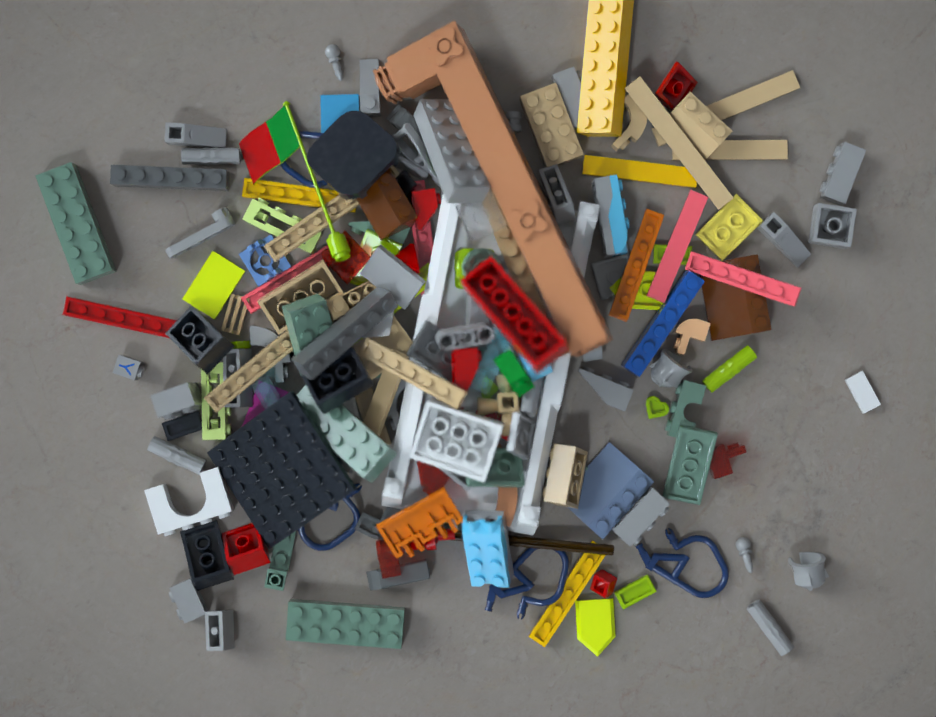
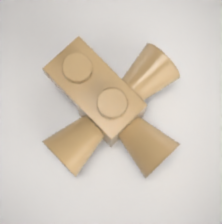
(504, 404)

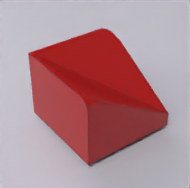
(603, 583)

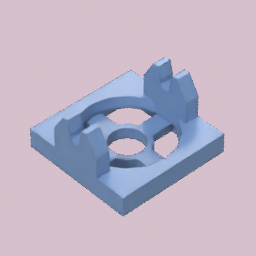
(246, 257)

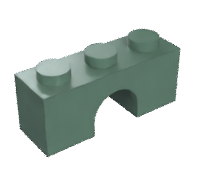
(687, 393)

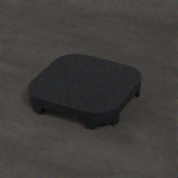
(353, 154)

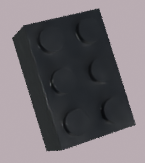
(199, 339)
(339, 381)

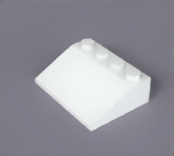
(456, 440)

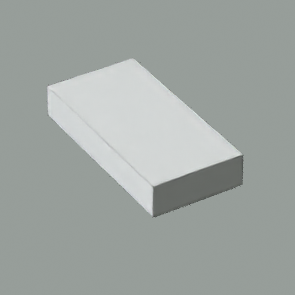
(862, 392)

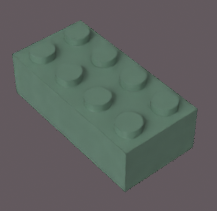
(306, 321)

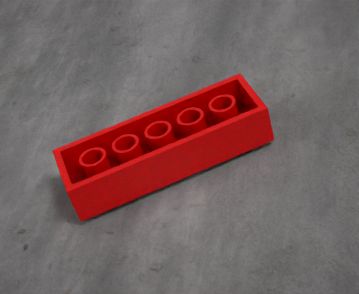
(514, 315)

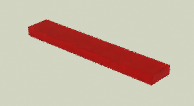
(117, 317)

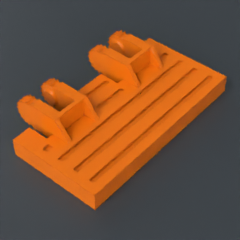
(419, 521)

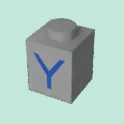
(129, 367)

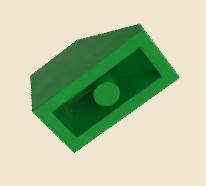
(514, 373)

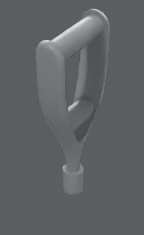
(422, 159)

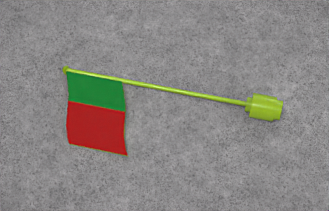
(274, 144)

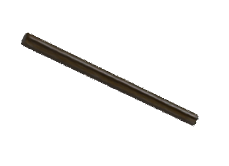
(552, 544)

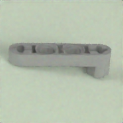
(223, 222)

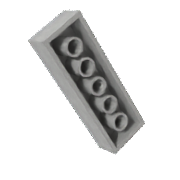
(450, 152)

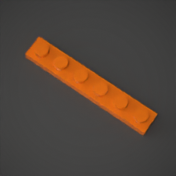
(636, 265)

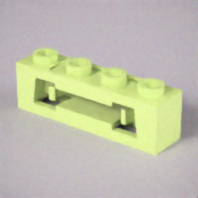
(255, 211)
(215, 433)

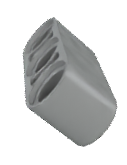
(473, 339)

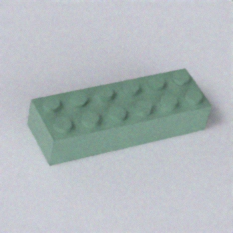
(75, 223)
(350, 438)
(345, 623)

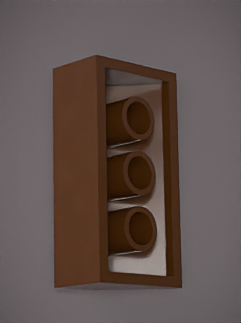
(387, 207)

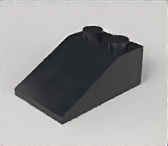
(206, 555)

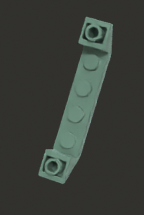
(280, 564)

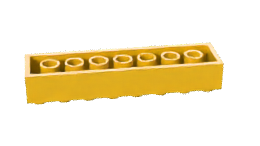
(605, 68)

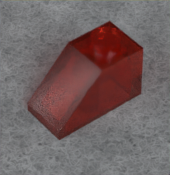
(431, 477)

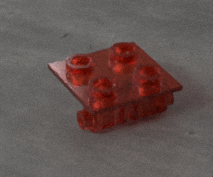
(350, 267)

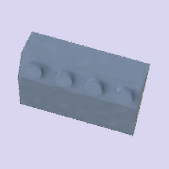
(609, 490)

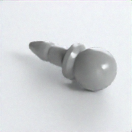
(332, 53)
(743, 545)

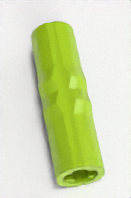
(729, 369)

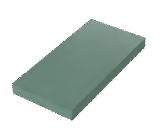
(689, 464)

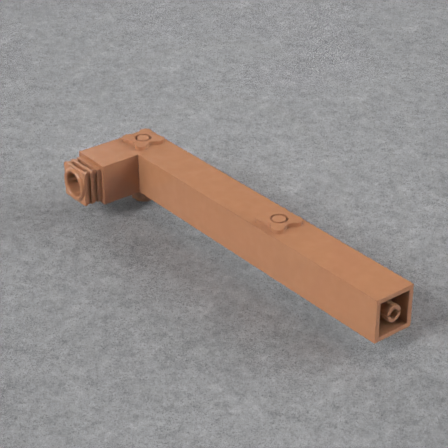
(450, 60)

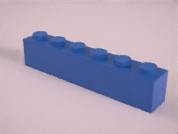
(662, 323)

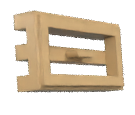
(227, 315)

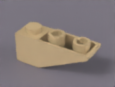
(343, 303)

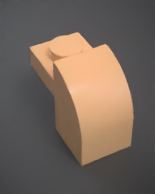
(690, 328)

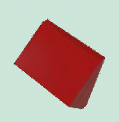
(675, 86)

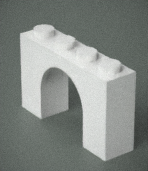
(168, 518)

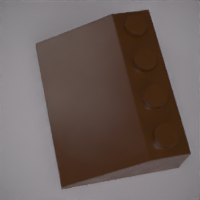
(733, 309)

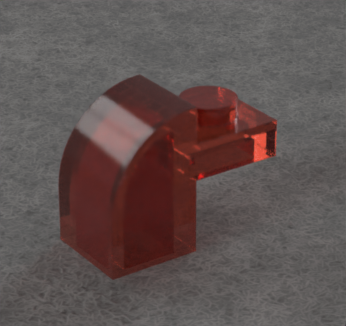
(720, 463)
(388, 563)

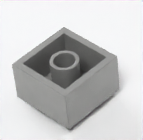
(832, 226)

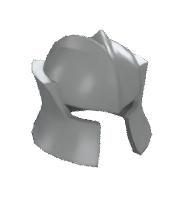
(667, 371)
(811, 571)

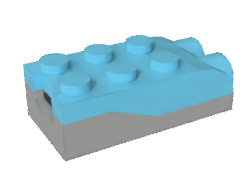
(611, 218)
(487, 548)

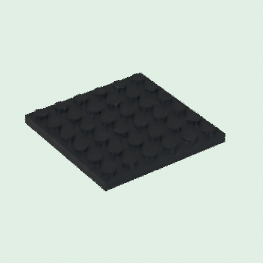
(281, 469)

